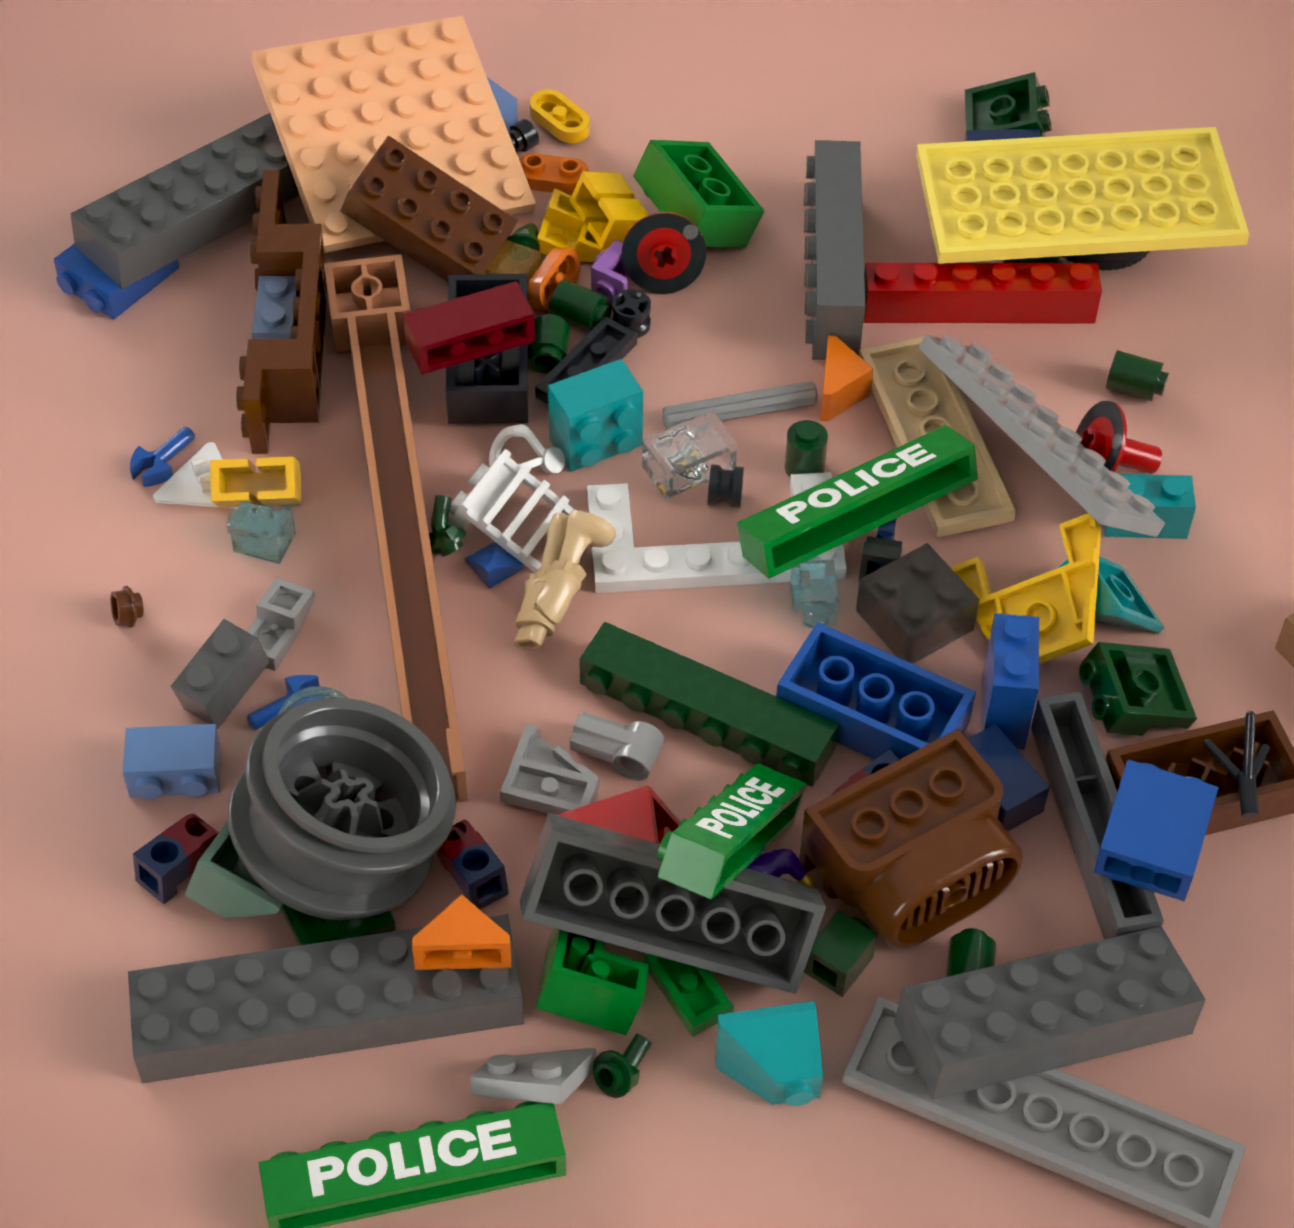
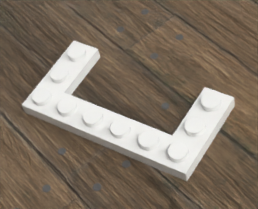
(633, 568)

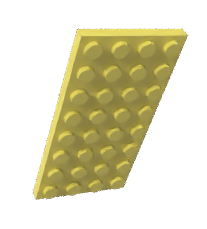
(1080, 195)

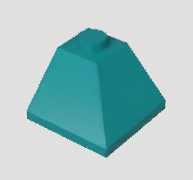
(1121, 601)
(773, 1052)

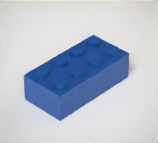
(873, 695)

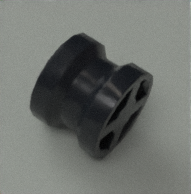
(632, 310)
(725, 485)

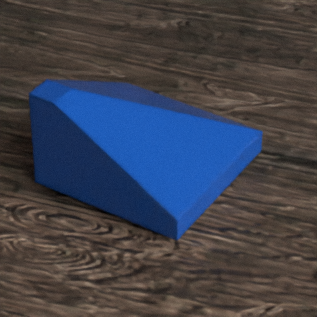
(493, 564)

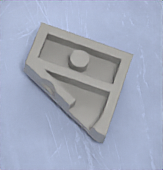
(546, 777)
(534, 1077)

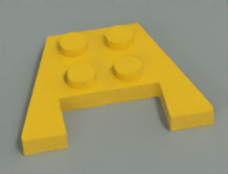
(1060, 598)

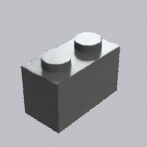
(220, 673)

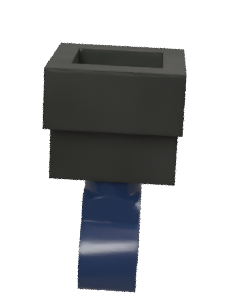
(880, 550)

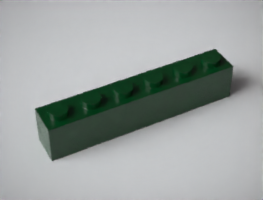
(708, 704)

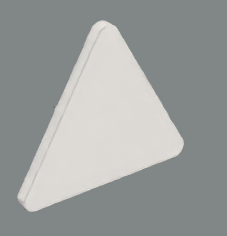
(192, 481)

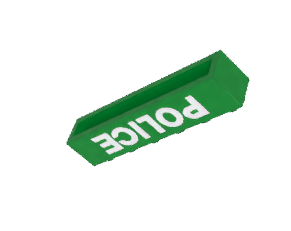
(857, 501)
(730, 831)
(413, 1167)

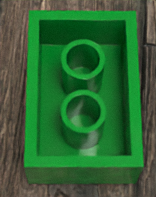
(699, 185)

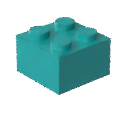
(596, 414)

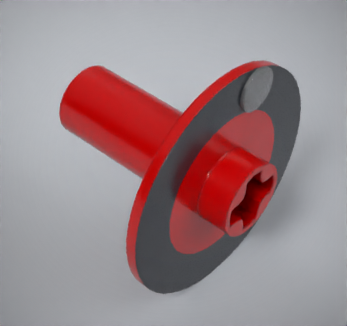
(663, 252)
(1105, 432)

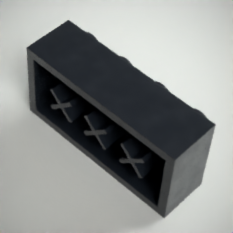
(491, 386)

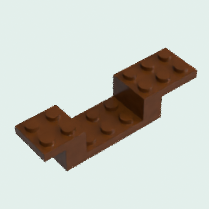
(284, 374)

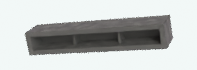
(1085, 802)

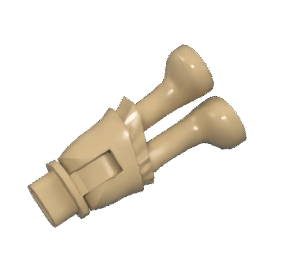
(559, 579)

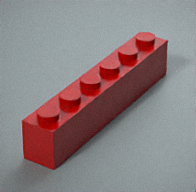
(982, 293)

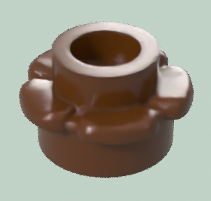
(126, 606)

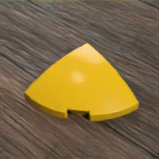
(565, 229)

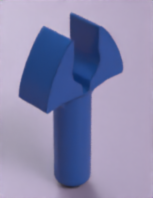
(157, 460)
(293, 684)

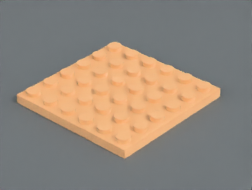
(409, 82)

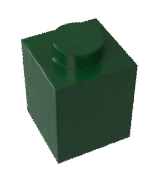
(841, 952)

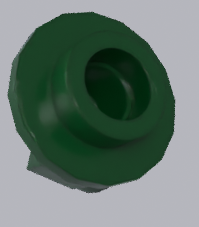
(526, 236)
(444, 537)
(617, 1072)

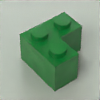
(590, 983)

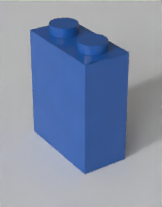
(102, 294)
(1011, 676)
(1156, 830)

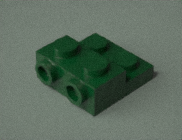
(1009, 105)
(1136, 688)

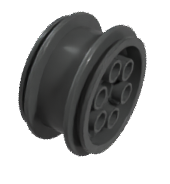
(341, 808)

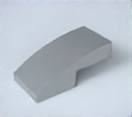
(280, 618)

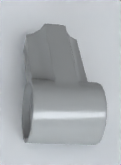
(628, 748)

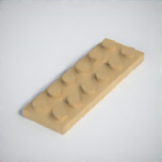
(920, 399)

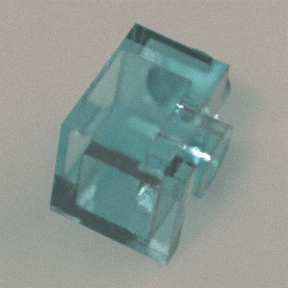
(261, 531)
(815, 592)

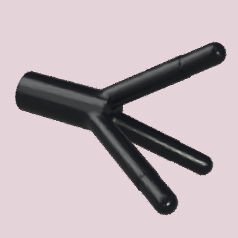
(1251, 767)

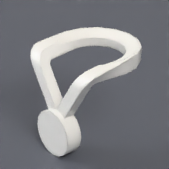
(550, 459)

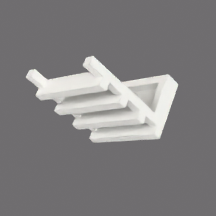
(491, 491)

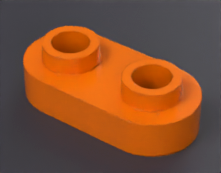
(552, 172)
(557, 266)

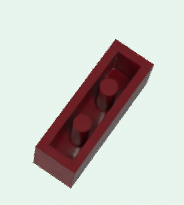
(469, 327)

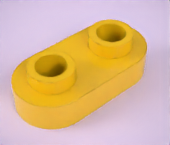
(559, 116)

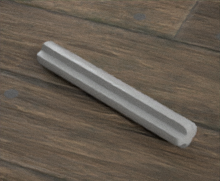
(744, 403)

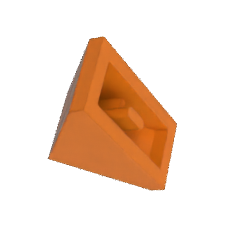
(845, 379)
(461, 940)

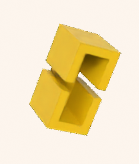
(606, 205)
(238, 481)

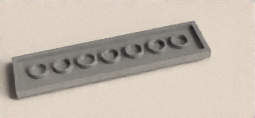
(1040, 435)
(1064, 1128)

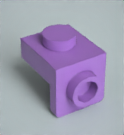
(608, 272)

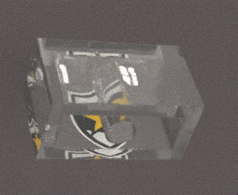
(684, 453)

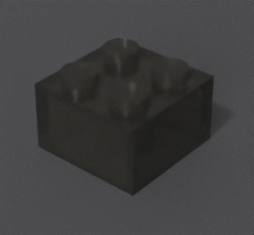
(917, 604)

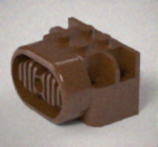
(915, 842)

